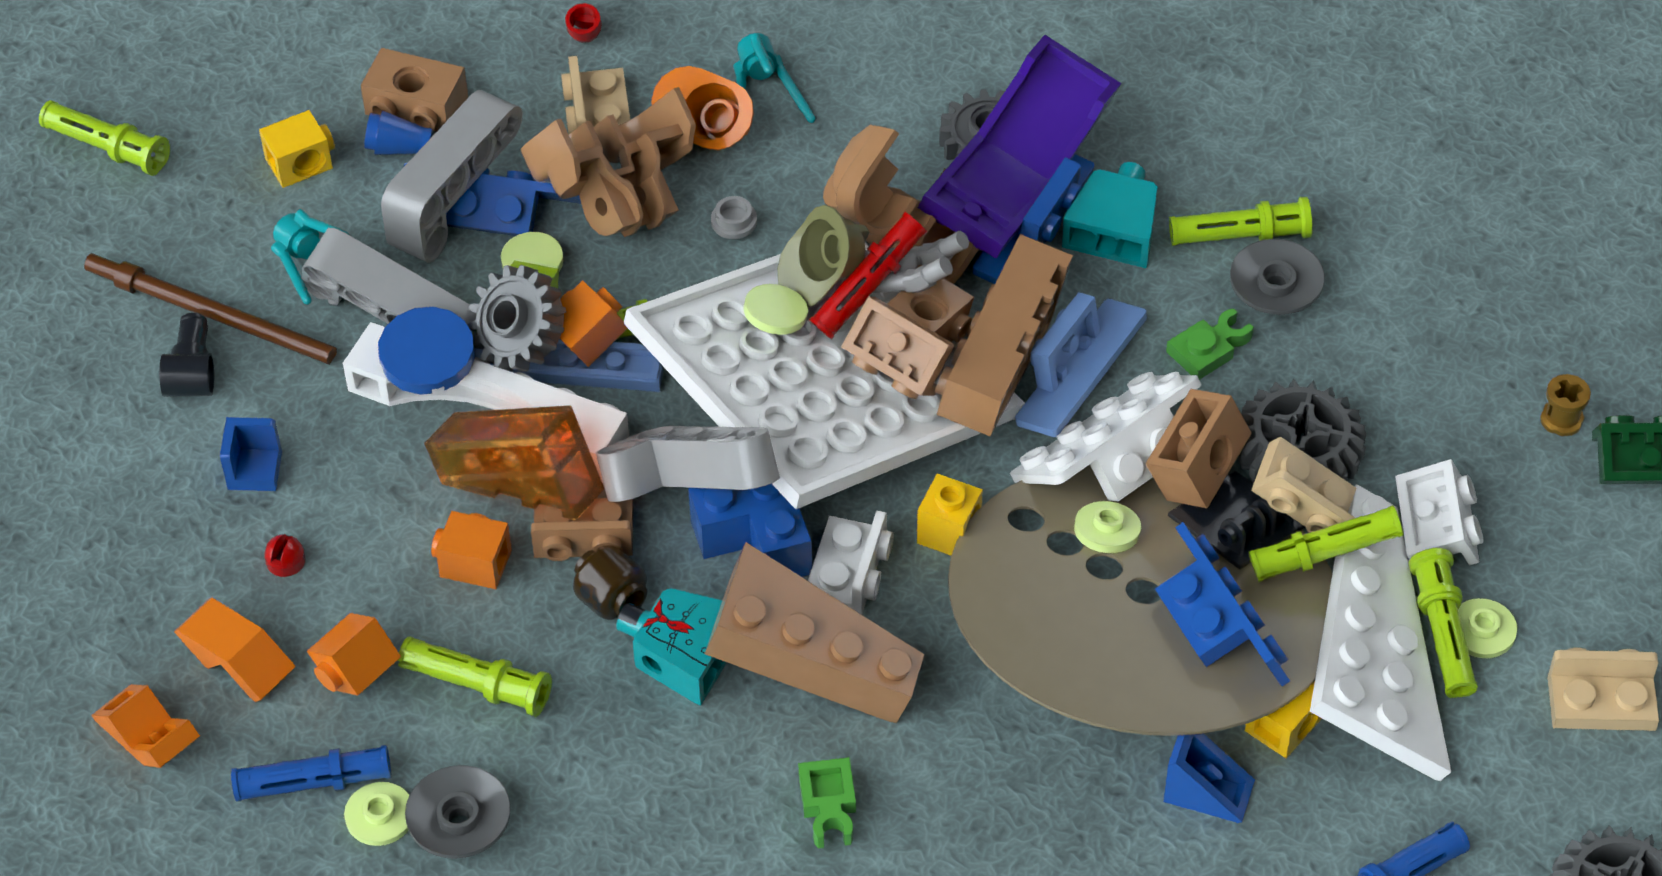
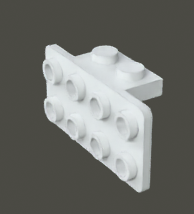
(1113, 439)

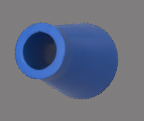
(394, 135)

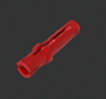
(905, 231)

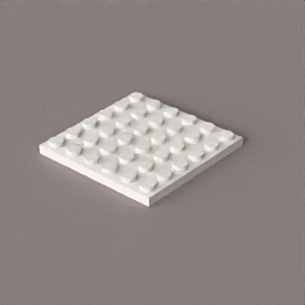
(822, 412)

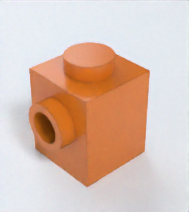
(590, 322)
(472, 549)
(353, 654)

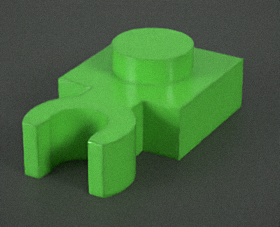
(1205, 347)
(828, 796)

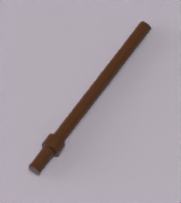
(133, 279)

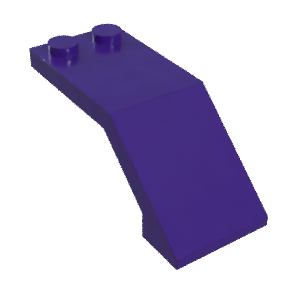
(1020, 146)

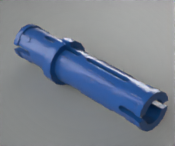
(311, 773)
(1423, 855)

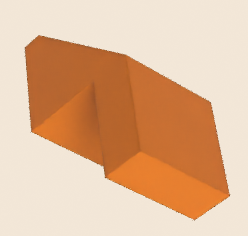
(238, 645)
(144, 726)

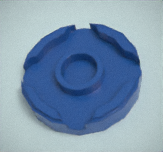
(426, 350)

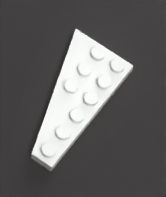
(1374, 654)

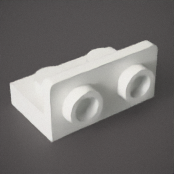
(1438, 511)
(849, 559)

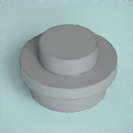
(733, 218)

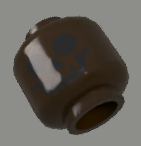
(608, 581)

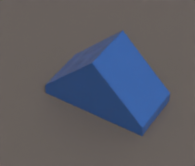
(1206, 779)

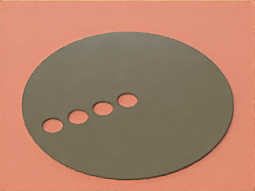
(1096, 651)

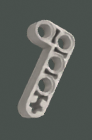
(443, 171)
(372, 281)
(687, 458)

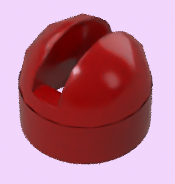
(584, 17)
(291, 558)

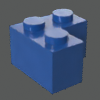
(756, 516)

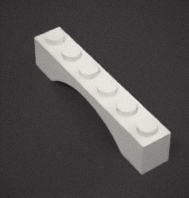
(488, 387)

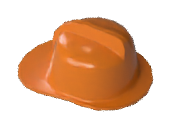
(716, 104)

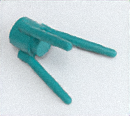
(760, 62)
(297, 237)

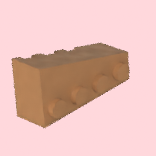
(1002, 336)
(810, 640)

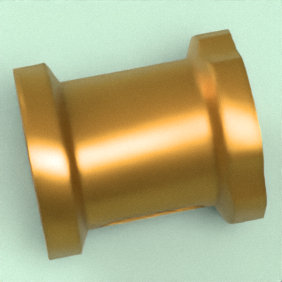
(1566, 399)

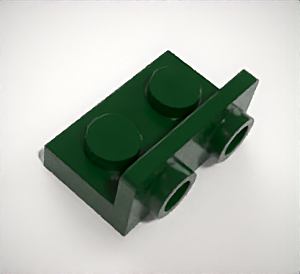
(1629, 450)

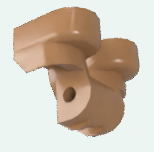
(643, 146)
(862, 194)

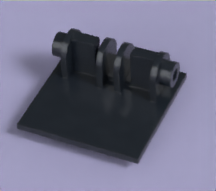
(1237, 521)

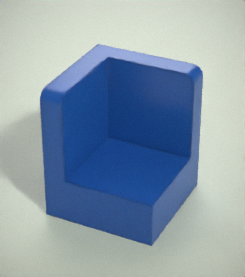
(251, 454)

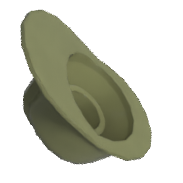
(821, 254)

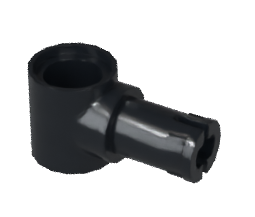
(189, 366)

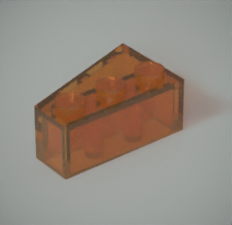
(519, 454)

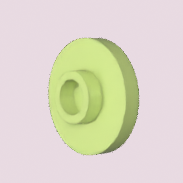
(534, 249)
(775, 309)
(1107, 527)
(1487, 627)
(377, 813)

